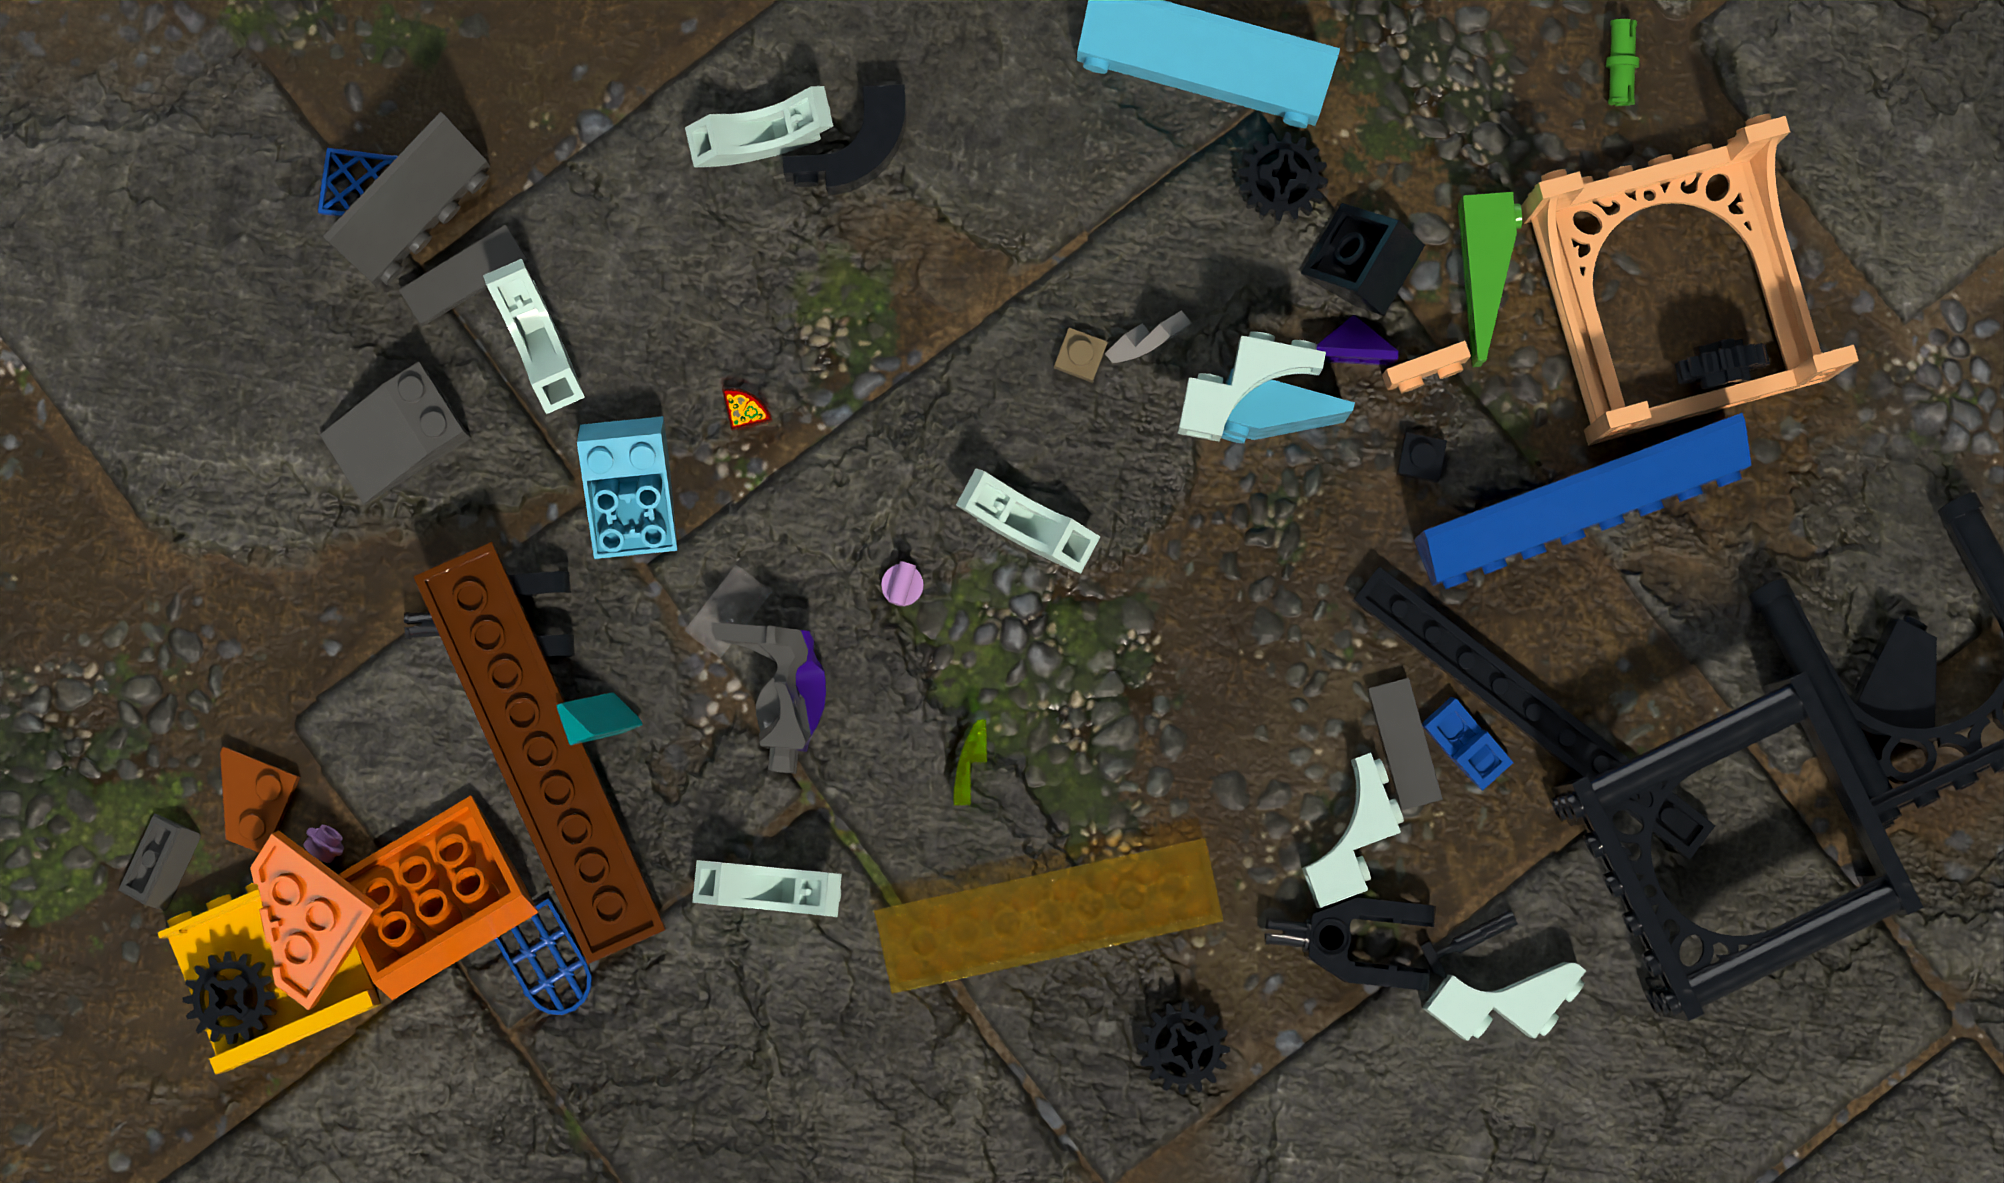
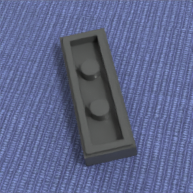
(460, 276)
(1404, 744)

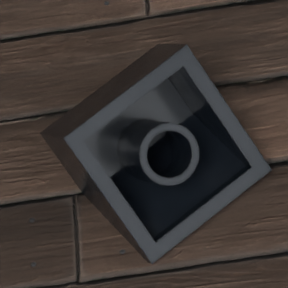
(1363, 258)

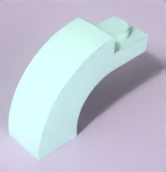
(1027, 522)

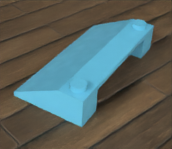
(1209, 56)

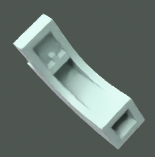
(760, 133)
(534, 336)
(767, 888)

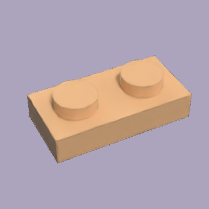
(1410, 373)

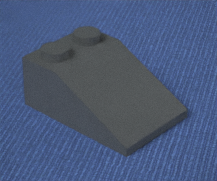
(394, 433)

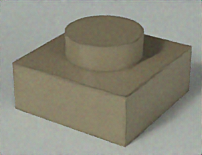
(1080, 355)

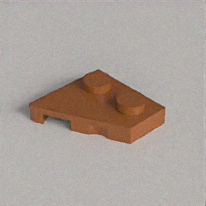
(253, 798)

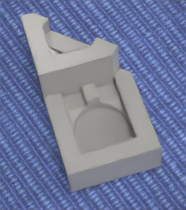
(1141, 341)

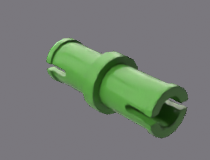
(1622, 62)

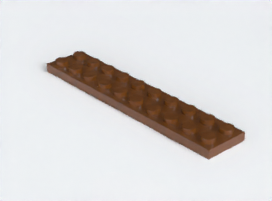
(545, 774)

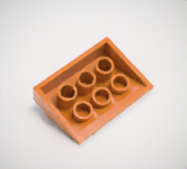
(438, 897)

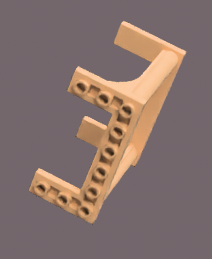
(1750, 171)

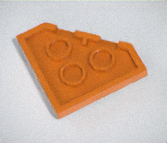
(306, 917)

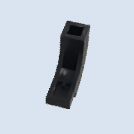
(868, 153)

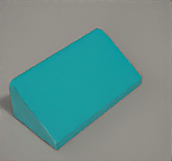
(596, 718)

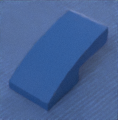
(1467, 743)

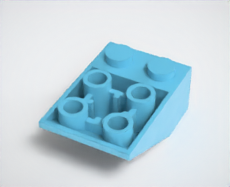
(627, 487)

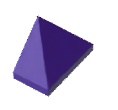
(1357, 344)

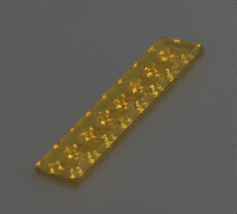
(1048, 915)

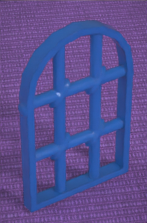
(563, 969)

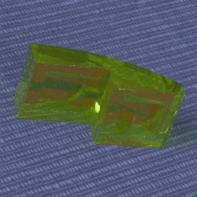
(973, 752)

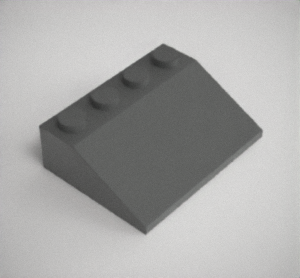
(409, 201)

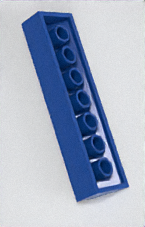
(1585, 500)

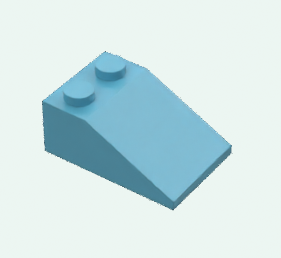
(1282, 409)

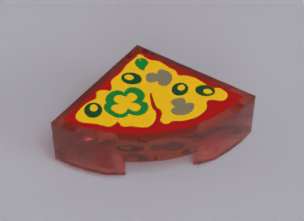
(745, 409)

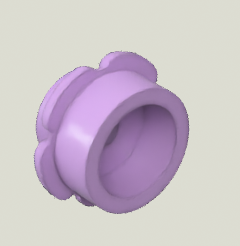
(324, 843)

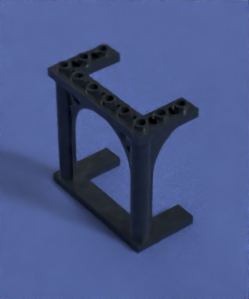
(1681, 989)

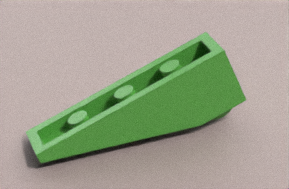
(1487, 242)

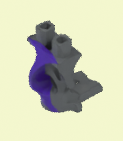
(794, 697)

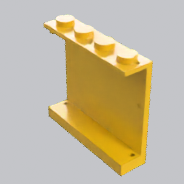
(238, 928)

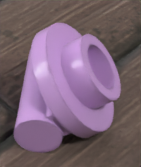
(902, 584)

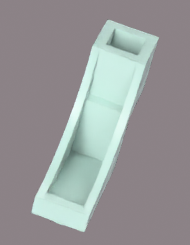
(1257, 361)
(1374, 818)

